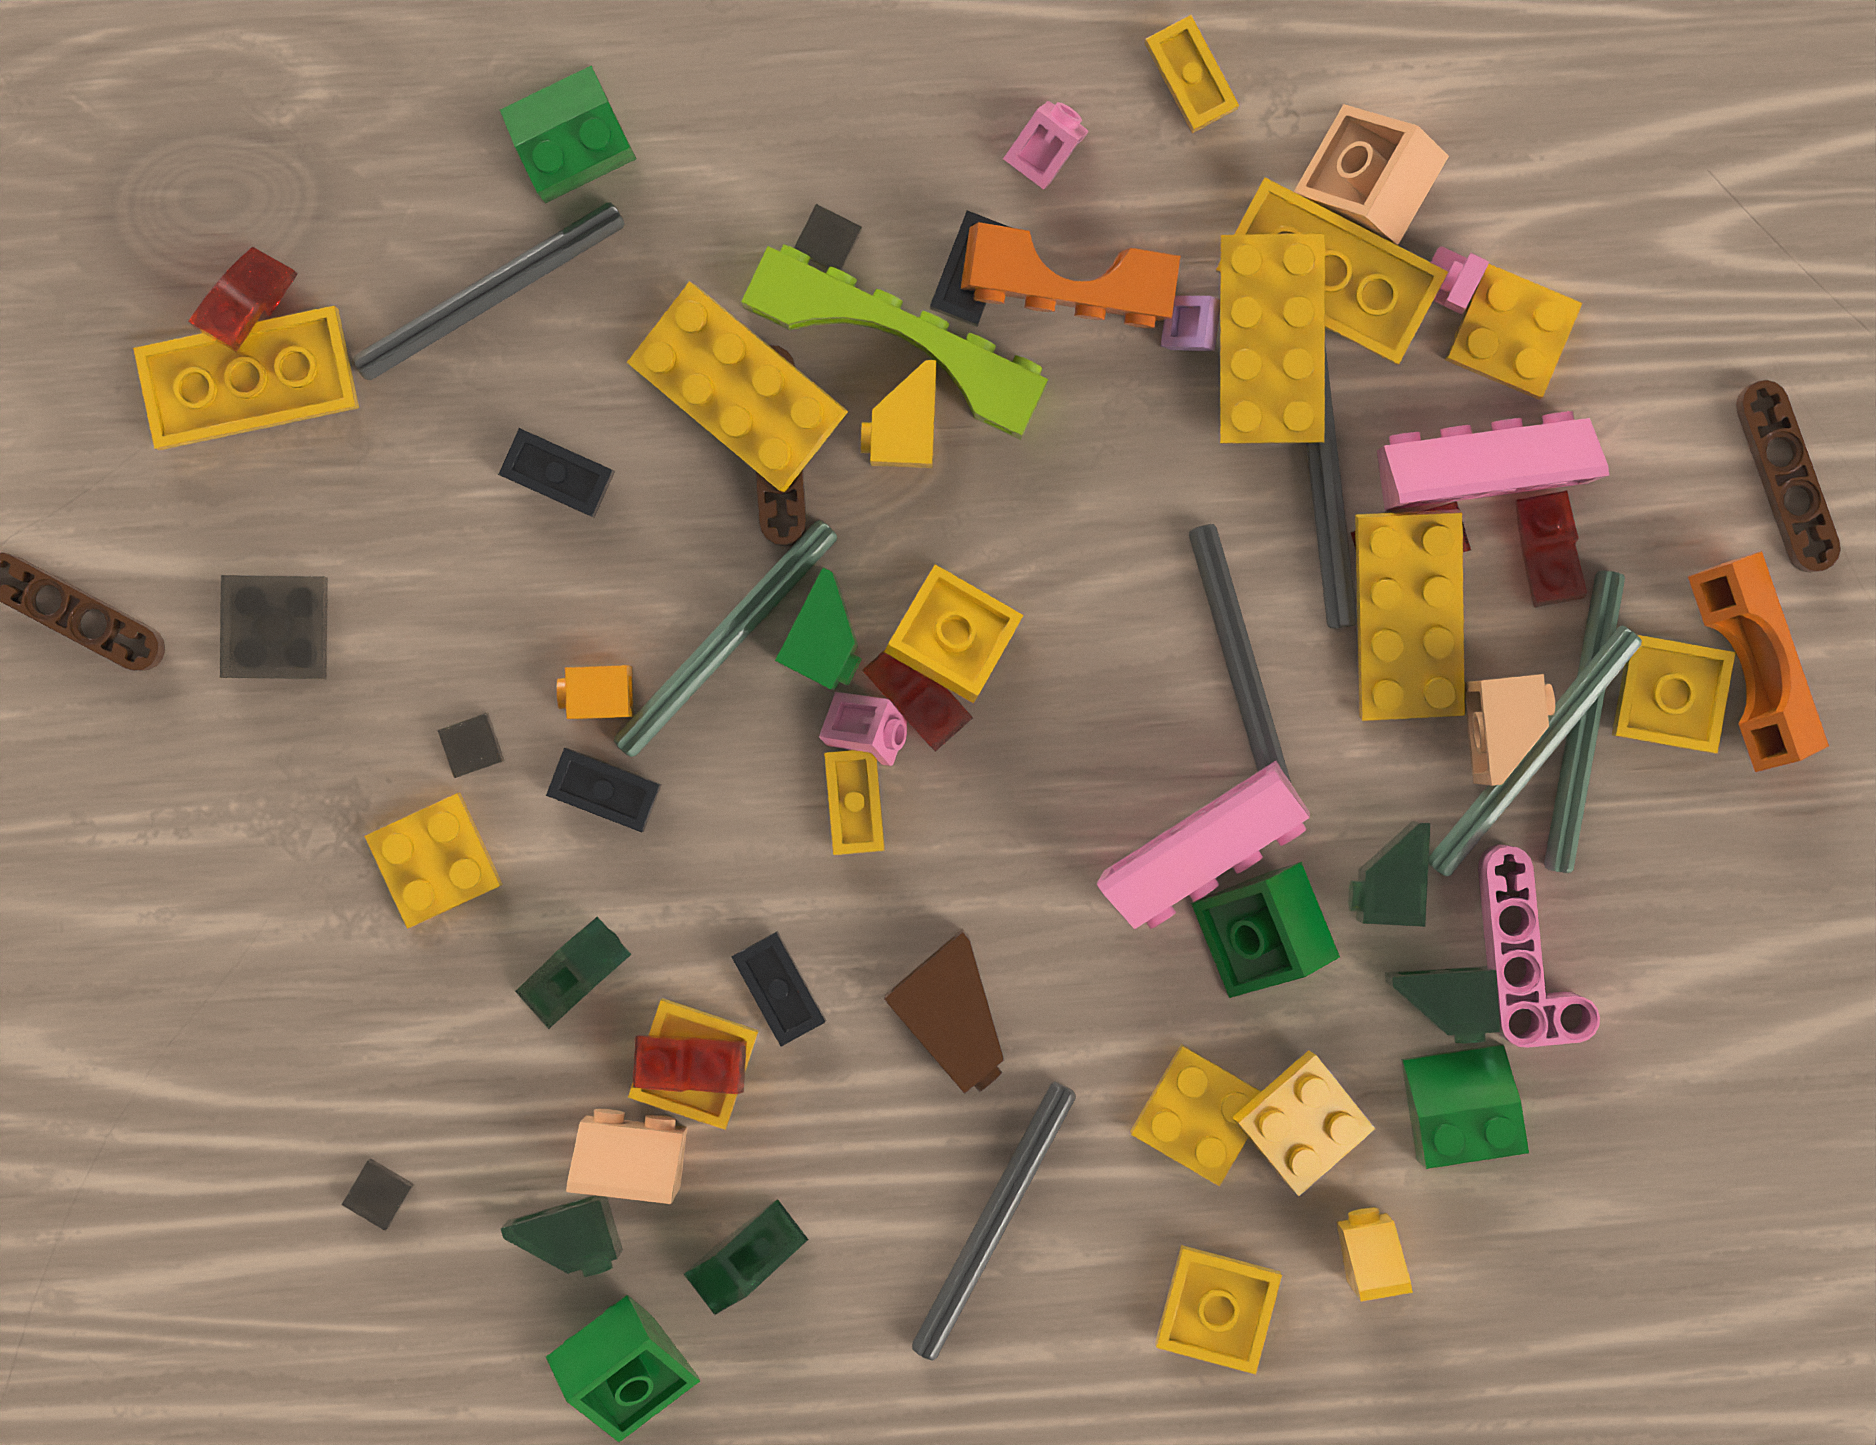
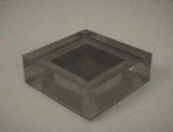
(828, 238)
(471, 745)
(377, 1194)

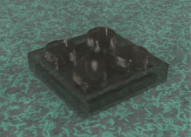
(273, 627)

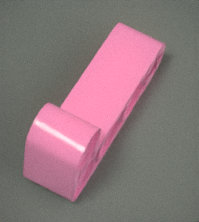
(1524, 943)

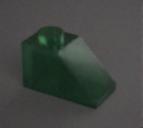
(1395, 881)
(573, 972)
(1453, 999)
(569, 1235)
(746, 1257)

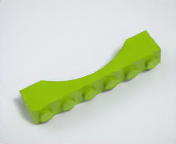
(803, 296)

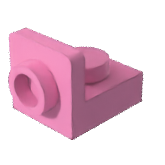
(1046, 142)
(1461, 279)
(865, 726)

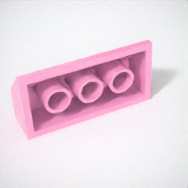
(1491, 462)
(1205, 846)

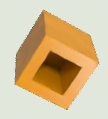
(596, 692)

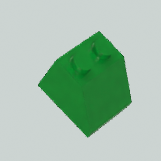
(567, 134)
(822, 637)
(1266, 931)
(1464, 1107)
(621, 1369)

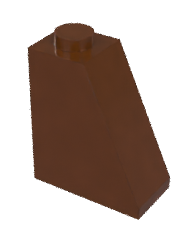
(950, 1014)

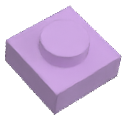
(1192, 324)

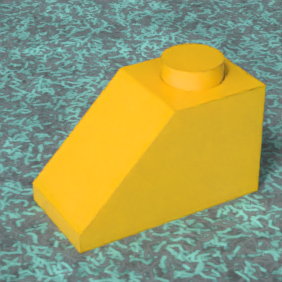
(904, 423)
(1373, 1255)

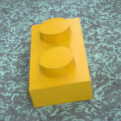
(1191, 74)
(854, 802)

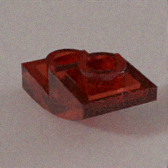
(241, 296)
(1550, 549)
(919, 699)
(689, 1064)

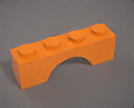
(1005, 263)
(1779, 712)

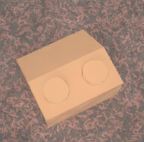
(1373, 171)
(1505, 723)
(628, 1157)

